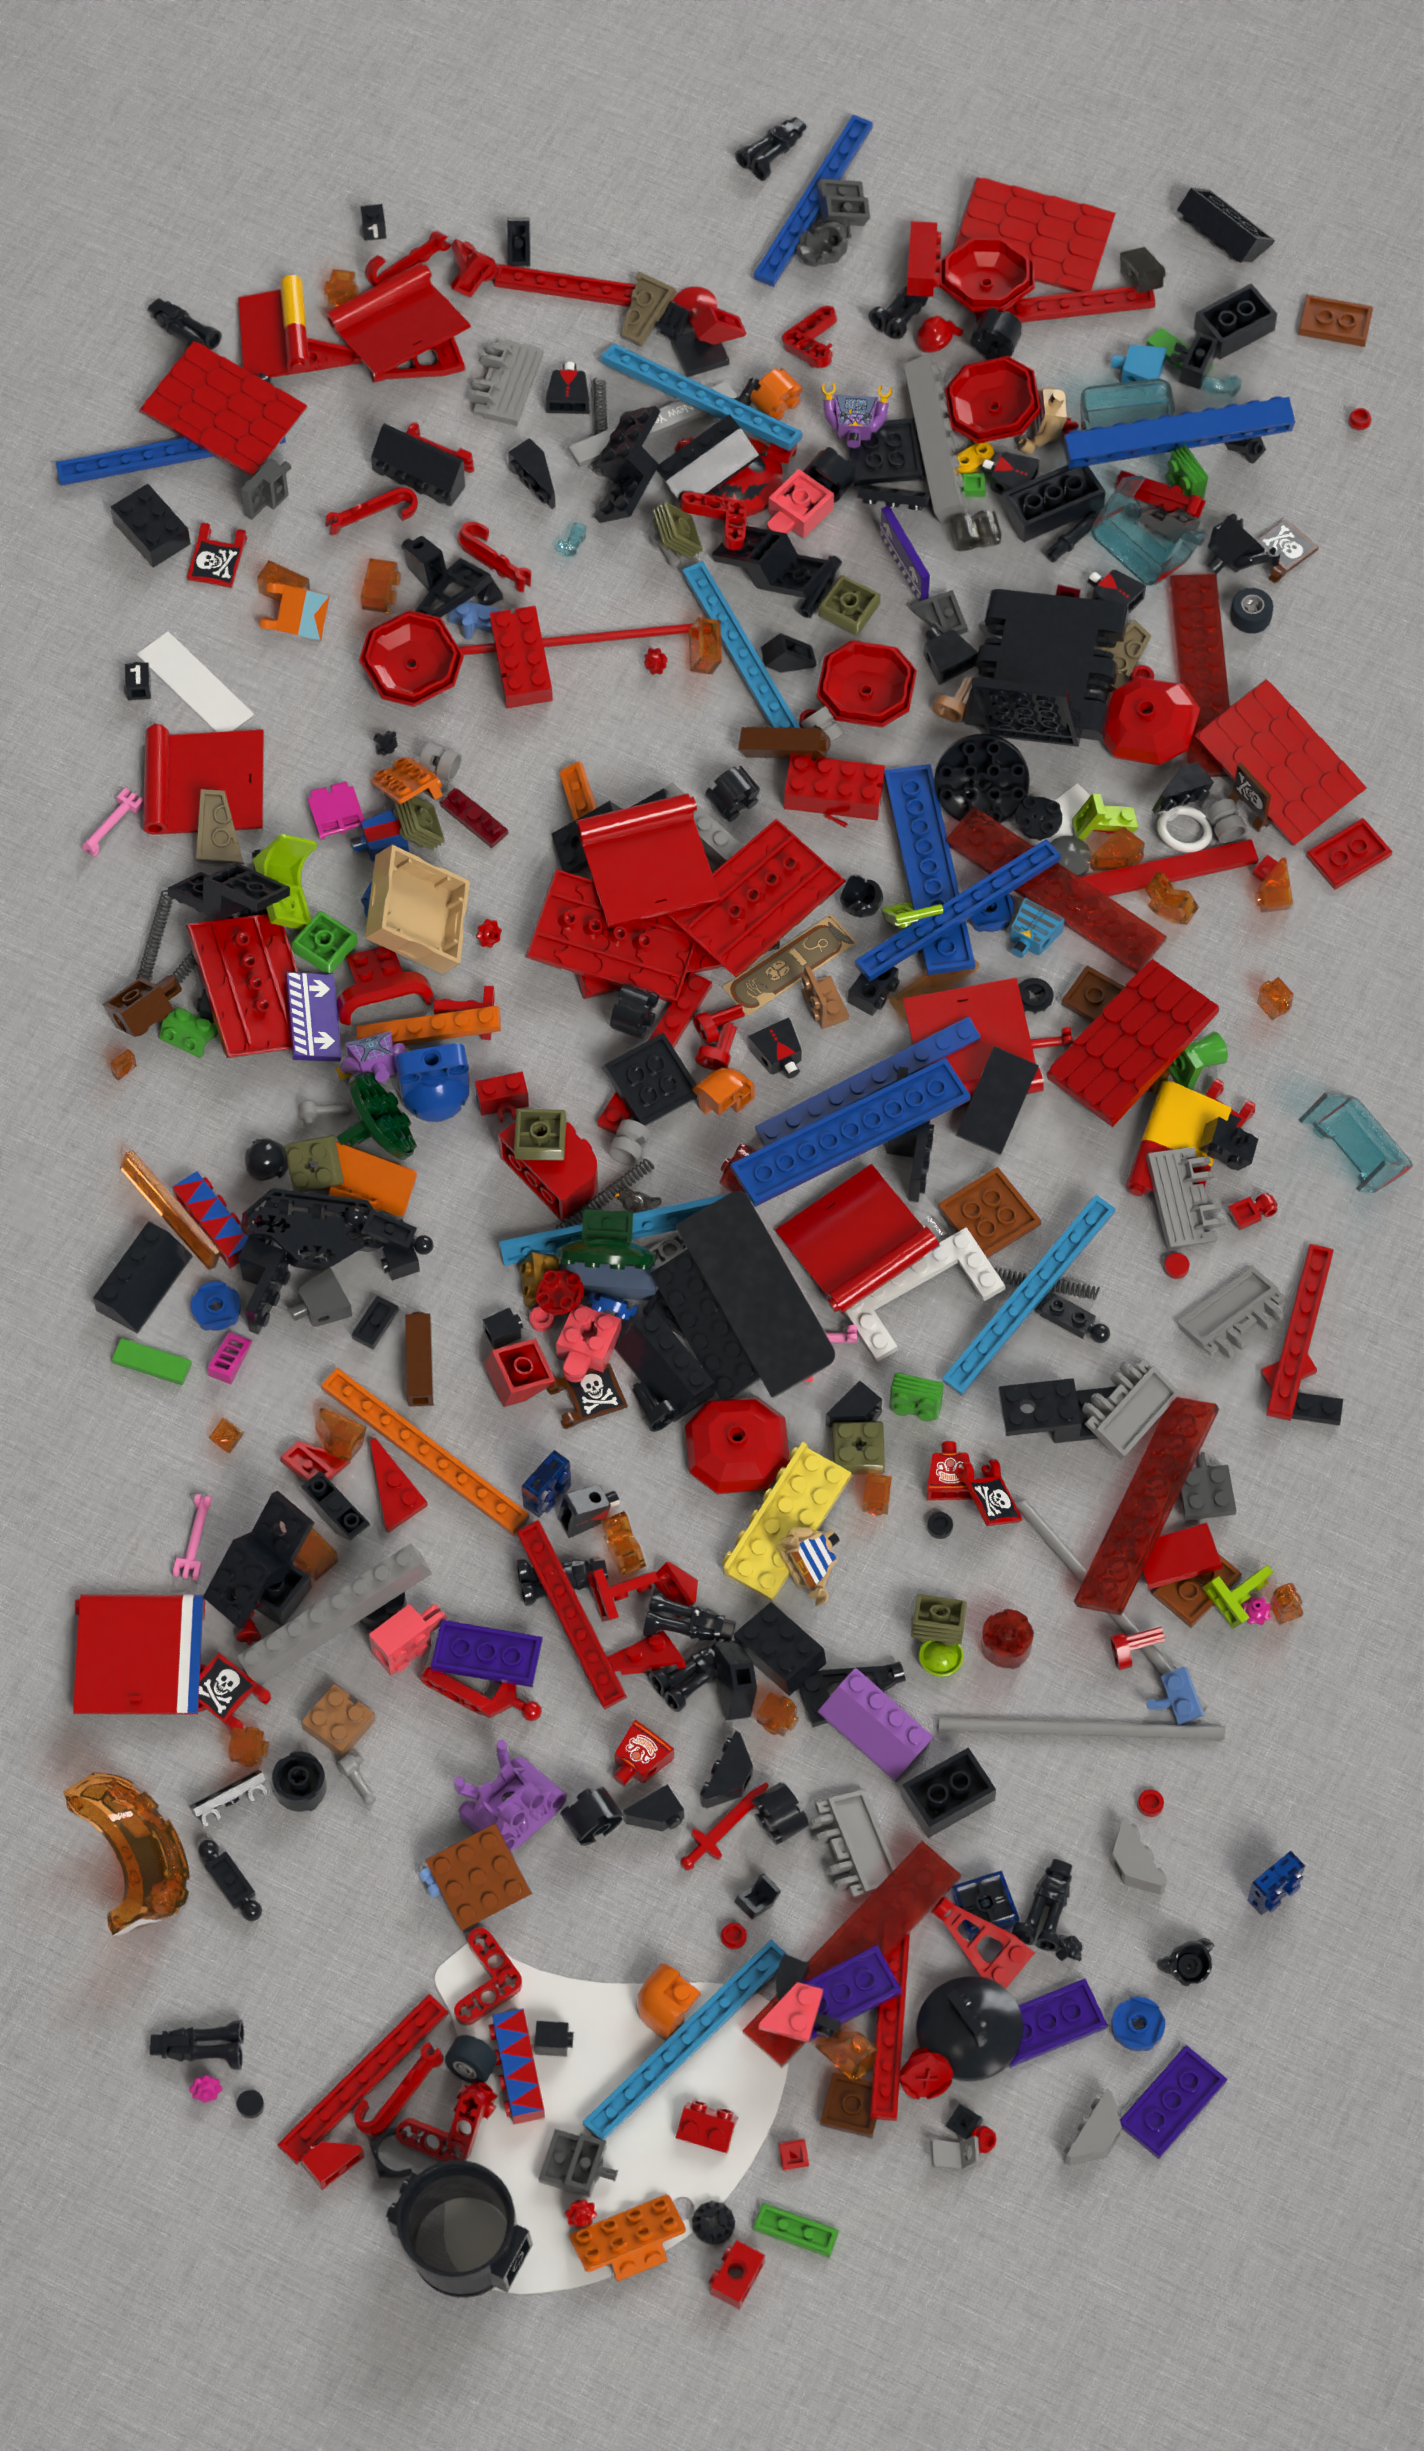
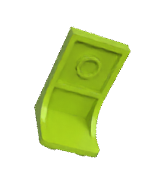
(284, 863)

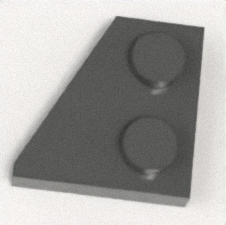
(941, 612)

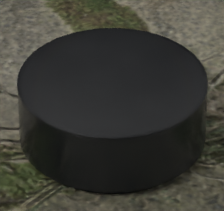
(940, 1525)
(250, 2104)

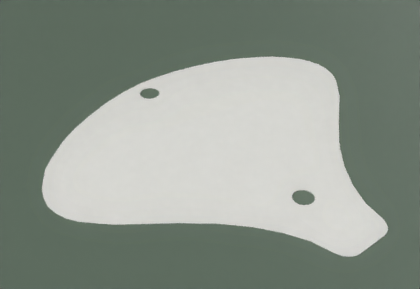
(644, 2148)

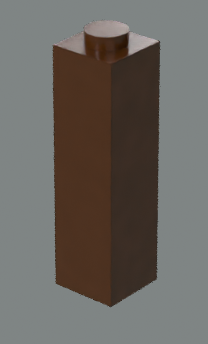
(782, 742)
(419, 1359)

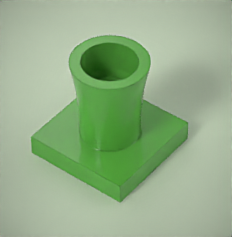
(1200, 1054)

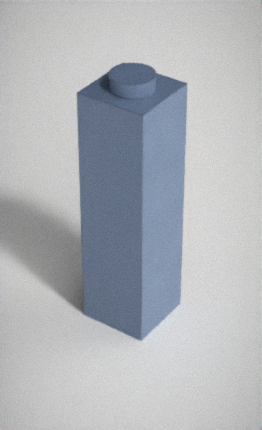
(624, 1284)

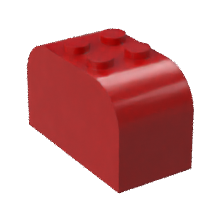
(557, 1183)

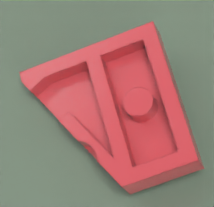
(794, 2013)

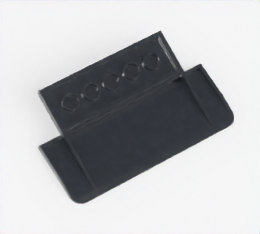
(741, 1302)

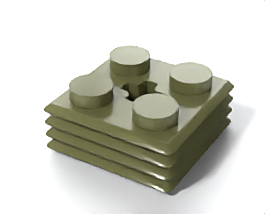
(677, 530)
(837, 604)
(419, 823)
(534, 1147)
(319, 1150)
(867, 1435)
(938, 1619)

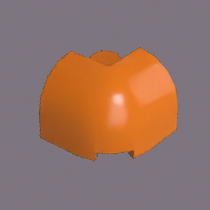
(724, 1090)
(665, 2000)

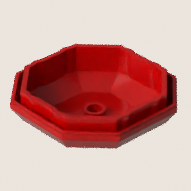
(986, 274)
(989, 385)
(405, 640)
(866, 668)
(1151, 736)
(737, 1465)

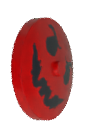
(754, 483)

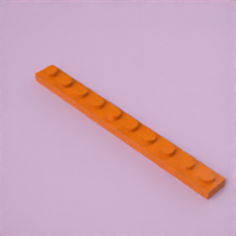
(425, 1451)

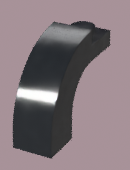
(788, 1974)

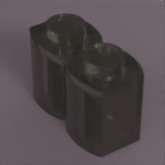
(975, 530)

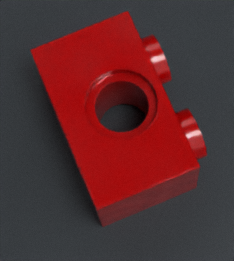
(736, 2290)

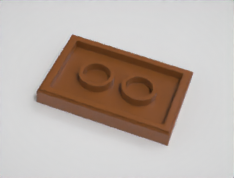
(1335, 320)
(1187, 1596)

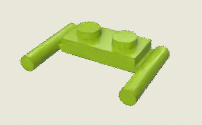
(904, 914)

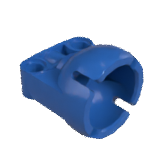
(434, 1081)

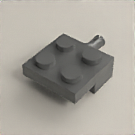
(843, 203)
(265, 488)
(1170, 524)
(1207, 1491)
(575, 2163)

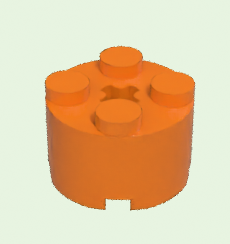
(777, 393)

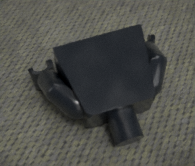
(1237, 547)

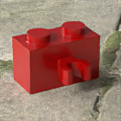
(502, 1095)

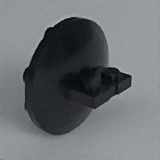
(982, 774)
(972, 2026)

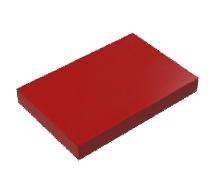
(1349, 853)
(1182, 1556)

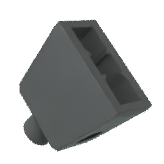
(321, 1300)

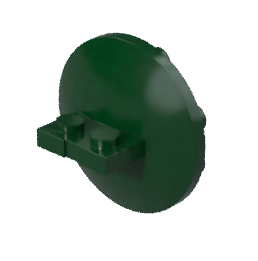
(378, 1118)
(606, 1241)

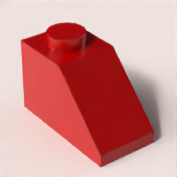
(717, 326)
(330, 2161)

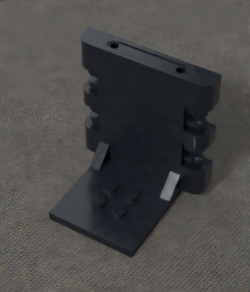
(1046, 667)

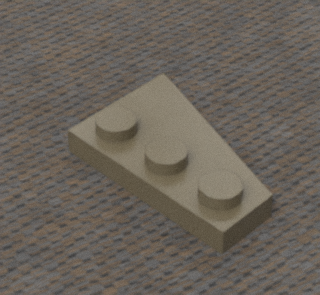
(647, 306)
(1128, 652)
(216, 830)

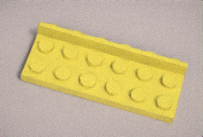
(799, 1499)

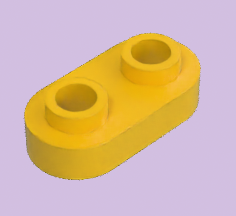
(974, 458)

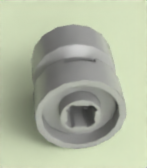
(823, 720)
(441, 762)
(1227, 822)
(629, 1142)

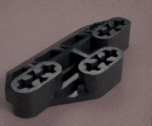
(307, 1230)

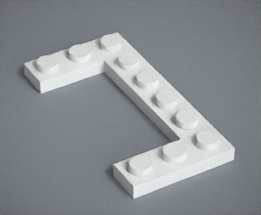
(955, 1249)

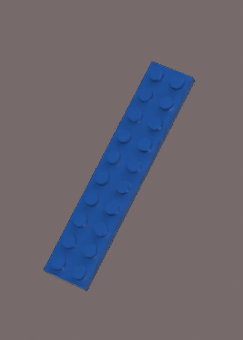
(927, 861)
(850, 1132)

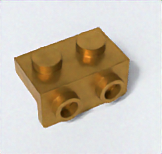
(532, 1273)

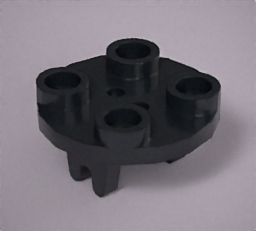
(1030, 816)

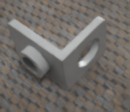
(953, 2154)

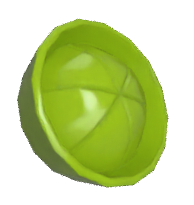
(940, 1659)

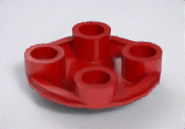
(696, 300)
(559, 1292)

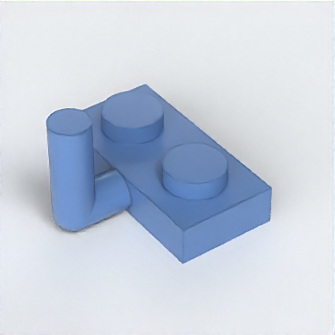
(472, 617)
(1180, 1696)

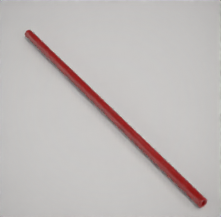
(591, 638)

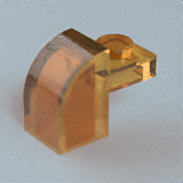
(1170, 903)
(622, 1544)

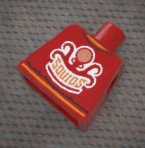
(942, 1478)
(641, 1755)

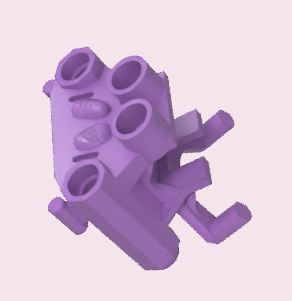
(524, 1812)

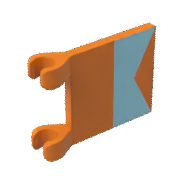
(300, 611)

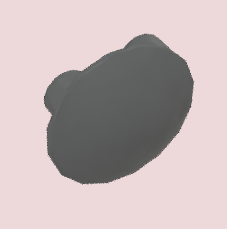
(1074, 854)

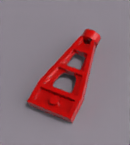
(448, 363)
(1006, 1963)

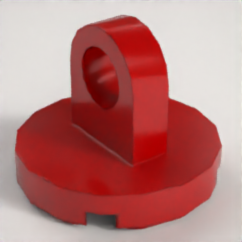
(926, 2074)

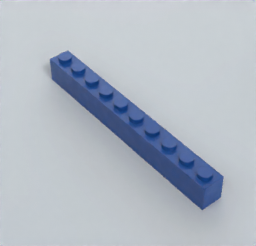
(1168, 433)

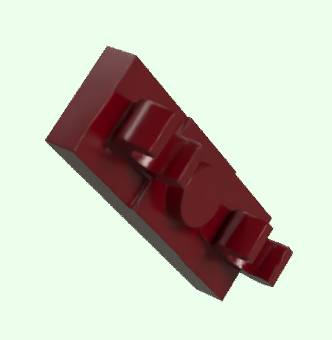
(474, 817)

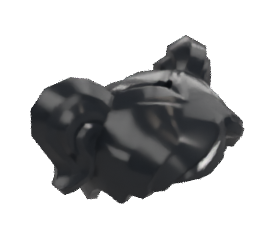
(1190, 1953)

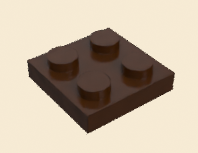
(1091, 994)
(849, 2106)

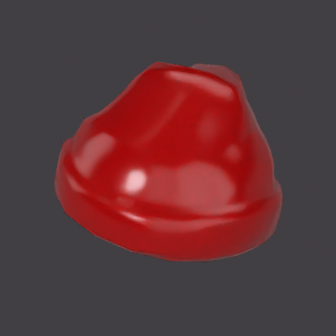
(936, 334)

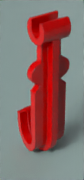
(416, 256)
(1161, 495)
(372, 506)
(490, 557)
(429, 2059)

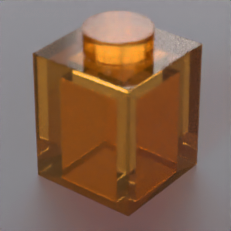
(877, 1494)

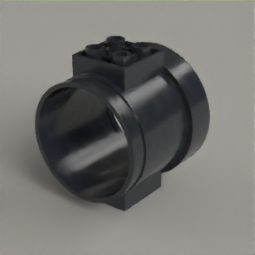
(452, 2181)

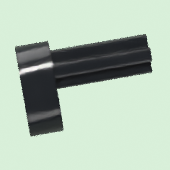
(656, 1416)

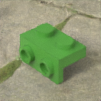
(187, 1031)

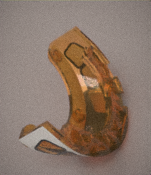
(144, 1844)

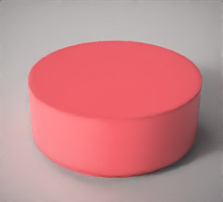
(541, 1320)

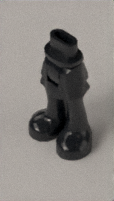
(781, 139)
(174, 319)
(897, 326)
(575, 1570)
(703, 1622)
(702, 1663)
(1052, 1892)
(182, 2044)

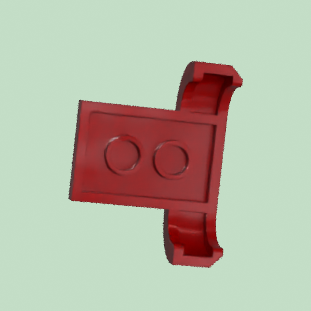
(378, 979)

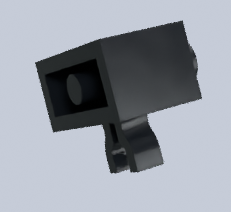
(1196, 359)
(1228, 1144)

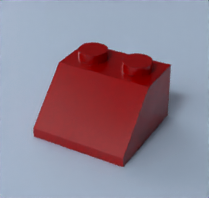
(518, 1371)

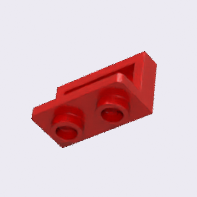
(707, 2126)

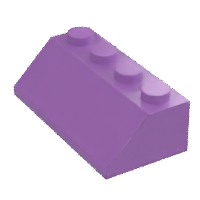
(875, 1724)

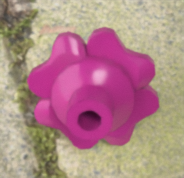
(1257, 1610)
(205, 2088)

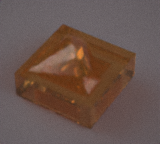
(123, 1064)
(226, 1435)

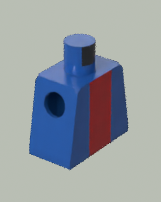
(379, 834)

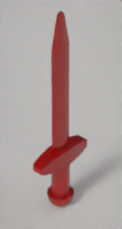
(708, 1842)

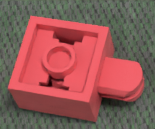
(790, 503)
(587, 1341)
(404, 1637)

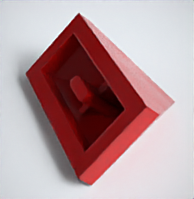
(677, 1585)

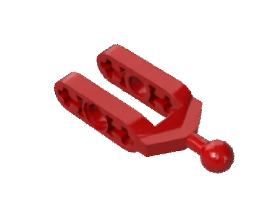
(475, 1701)

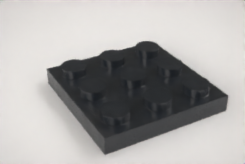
(888, 455)
(894, 497)
(651, 1080)

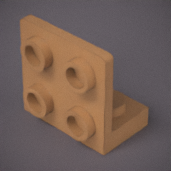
(824, 1000)

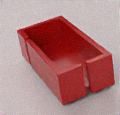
(521, 657)
(834, 787)

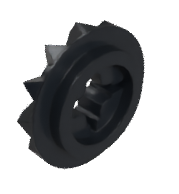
(1036, 986)
(717, 2234)

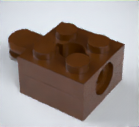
(142, 1004)

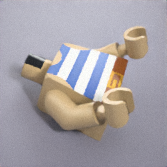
(1049, 421)
(809, 1559)

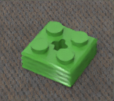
(1186, 473)
(323, 930)
(916, 1396)

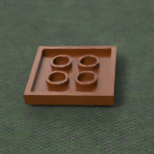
(991, 1212)
(478, 1876)

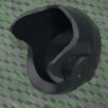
(861, 896)
(266, 1159)

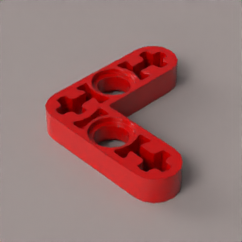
(821, 321)
(700, 505)
(497, 1976)
(454, 2137)

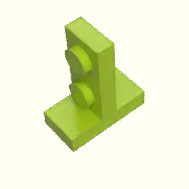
(1097, 816)
(1229, 1602)

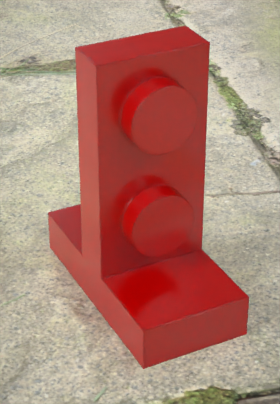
(473, 267)
(449, 1005)
(604, 1594)

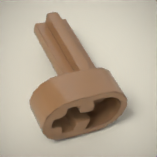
(954, 708)

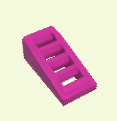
(229, 1374)

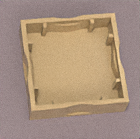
(417, 909)

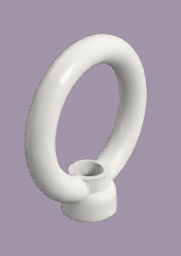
(1181, 846)

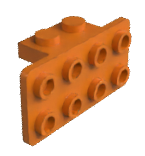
(406, 780)
(374, 1179)
(629, 2239)

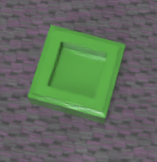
(974, 485)

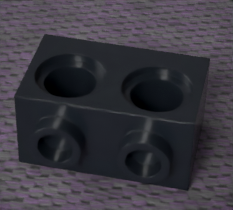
(876, 987)

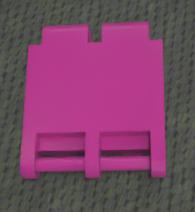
(335, 810)

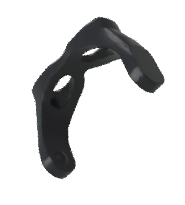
(382, 2170)

